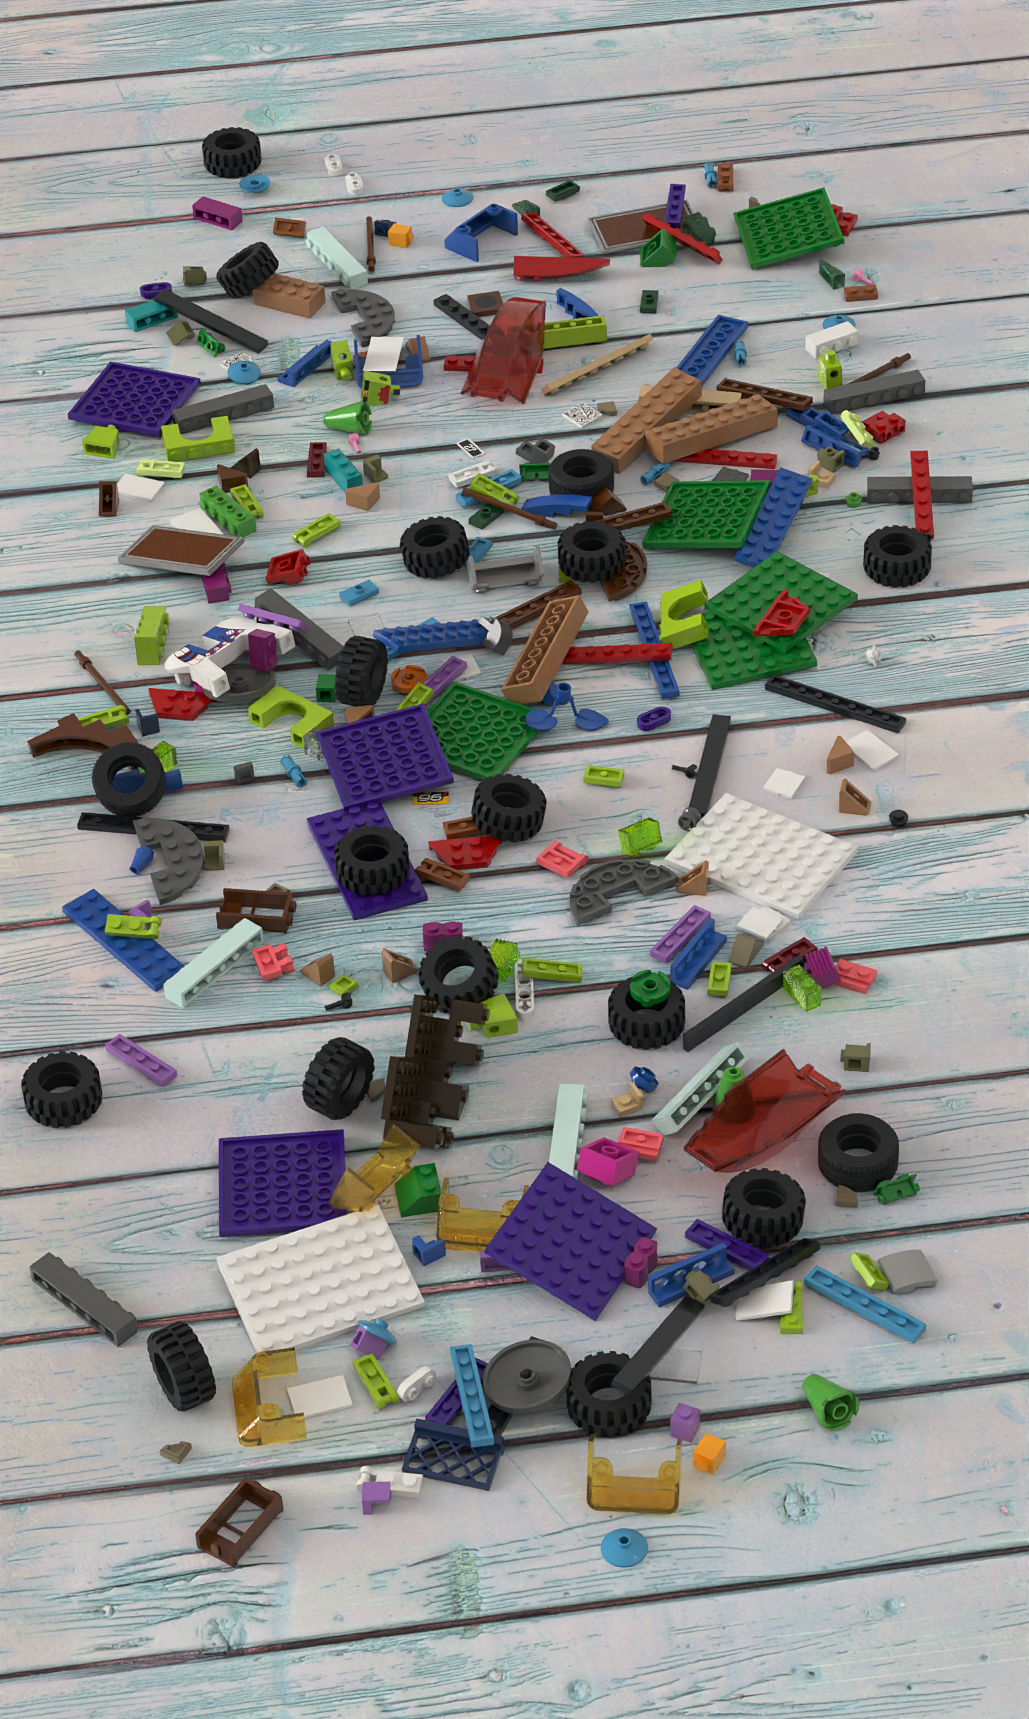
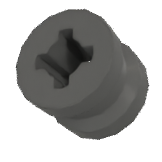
(689, 818)

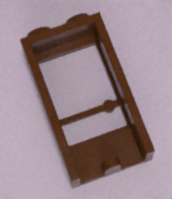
(235, 899)
(224, 1549)

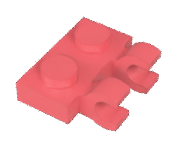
(267, 961)

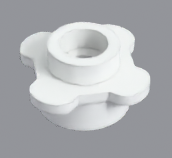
(873, 656)

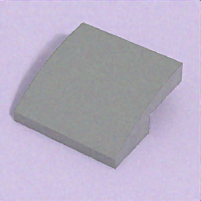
(907, 1271)

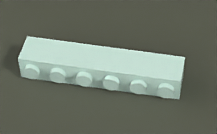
(337, 258)
(213, 963)
(698, 1090)
(568, 1128)

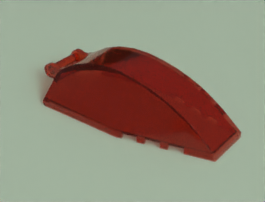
(509, 352)
(762, 1115)

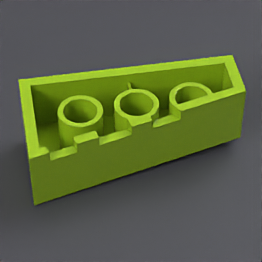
(150, 635)

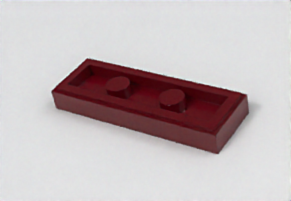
(316, 463)

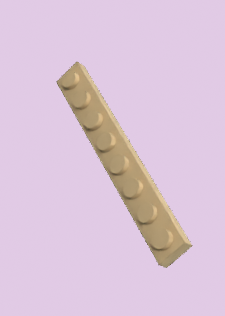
(602, 362)

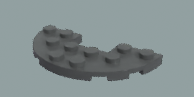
(373, 309)
(181, 852)
(611, 877)

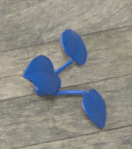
(561, 694)

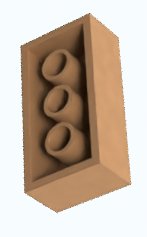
(290, 295)

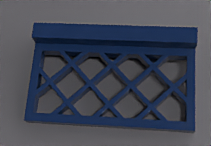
(454, 1437)

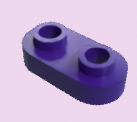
(151, 290)
(653, 718)

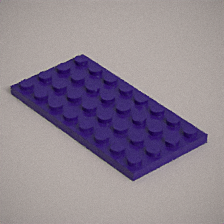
(328, 830)

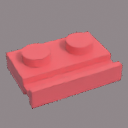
(855, 976)
(645, 1142)

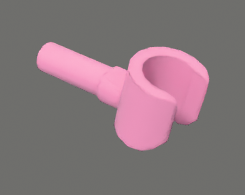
(858, 275)
(354, 439)

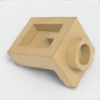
(825, 478)
(628, 1102)

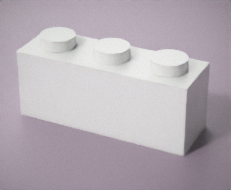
(833, 338)

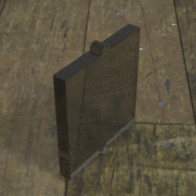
(728, 474)

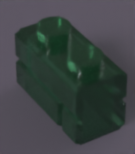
(698, 227)

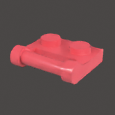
(561, 859)

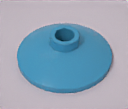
(254, 183)
(457, 197)
(837, 319)
(244, 372)
(379, 1329)
(624, 1554)

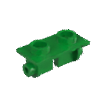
(209, 343)
(529, 470)
(888, 1190)

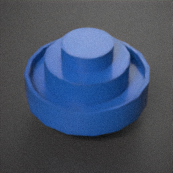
(644, 1078)

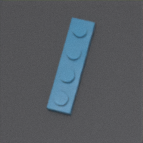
(507, 479)

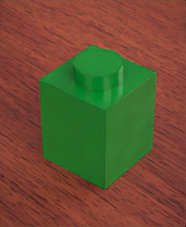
(325, 688)

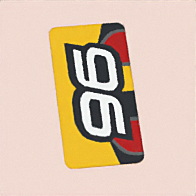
(430, 798)

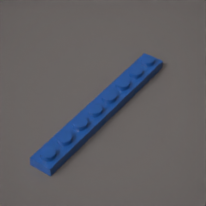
(649, 634)

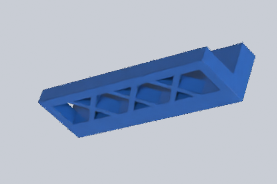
(306, 364)
(820, 437)
(697, 955)
(671, 1286)

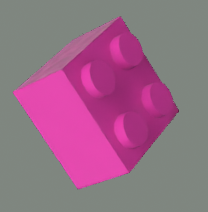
(607, 1161)

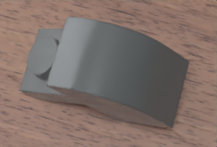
(538, 453)
(498, 636)

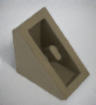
(744, 951)

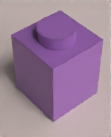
(685, 1422)

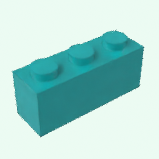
(148, 315)
(342, 470)

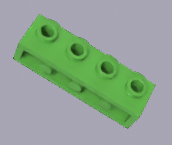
(227, 512)

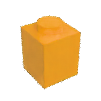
(400, 235)
(709, 1453)

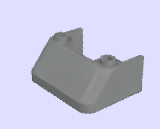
(505, 572)

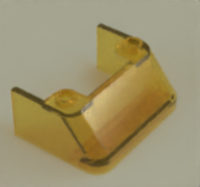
(361, 1189)
(468, 1228)
(258, 1422)
(633, 1493)

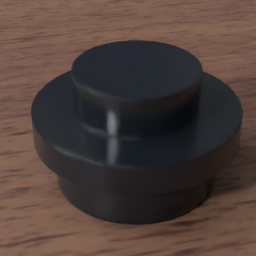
(898, 818)

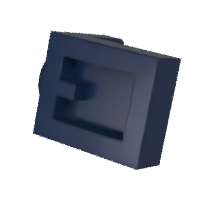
(382, 227)

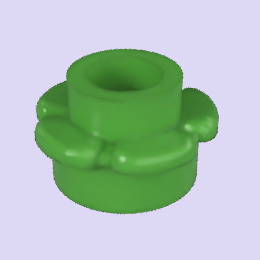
(853, 500)

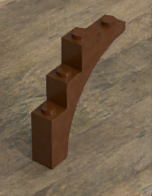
(73, 735)

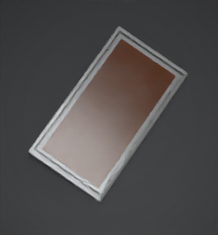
(627, 230)
(181, 550)

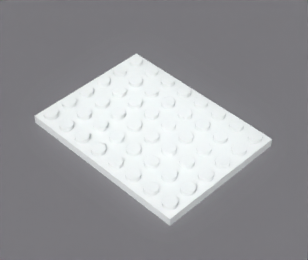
(763, 855)
(320, 1281)

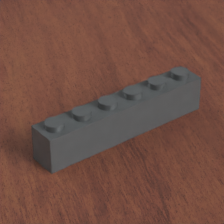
(874, 391)
(231, 405)
(899, 489)
(314, 640)
(84, 1299)

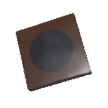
(485, 303)

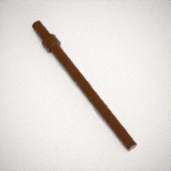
(370, 260)
(894, 363)
(538, 519)
(86, 663)

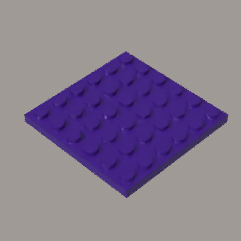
(134, 398)
(384, 757)
(279, 1181)
(569, 1240)

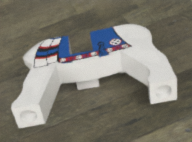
(222, 646)

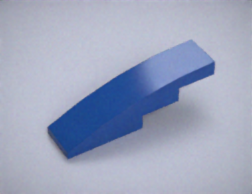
(574, 305)
(814, 417)
(559, 503)
(133, 780)

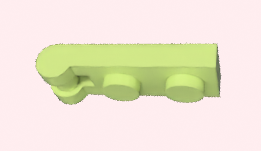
(858, 429)
(160, 468)

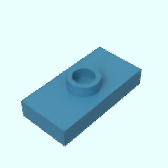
(479, 549)
(359, 592)

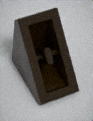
(249, 464)

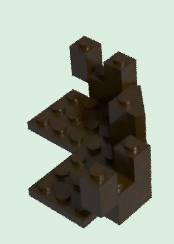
(418, 1082)

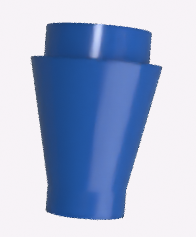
(142, 858)

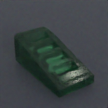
(526, 207)
(831, 275)

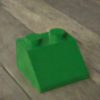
(659, 250)
(418, 1191)

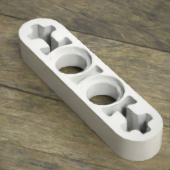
(520, 990)

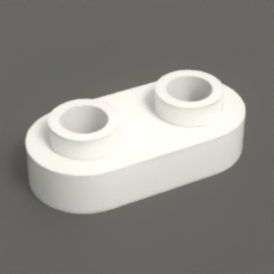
(333, 165)
(354, 183)
(416, 1383)

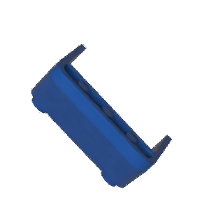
(463, 239)
(408, 376)

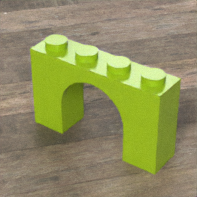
(182, 449)
(676, 603)
(283, 702)

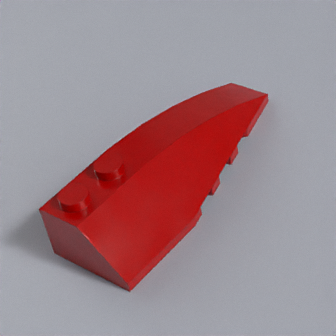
(554, 267)

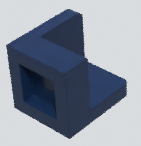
(147, 724)

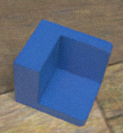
(428, 1252)

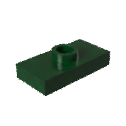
(562, 191)
(649, 301)
(485, 516)

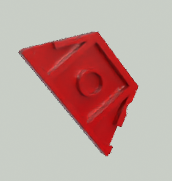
(783, 617)
(178, 704)
(466, 852)

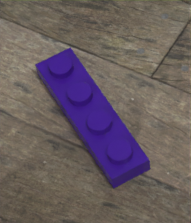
(675, 204)
(737, 1250)
(450, 1404)

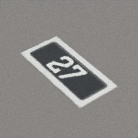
(470, 448)

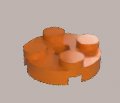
(400, 678)

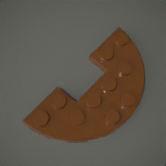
(630, 576)

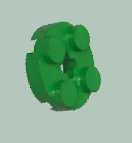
(647, 996)

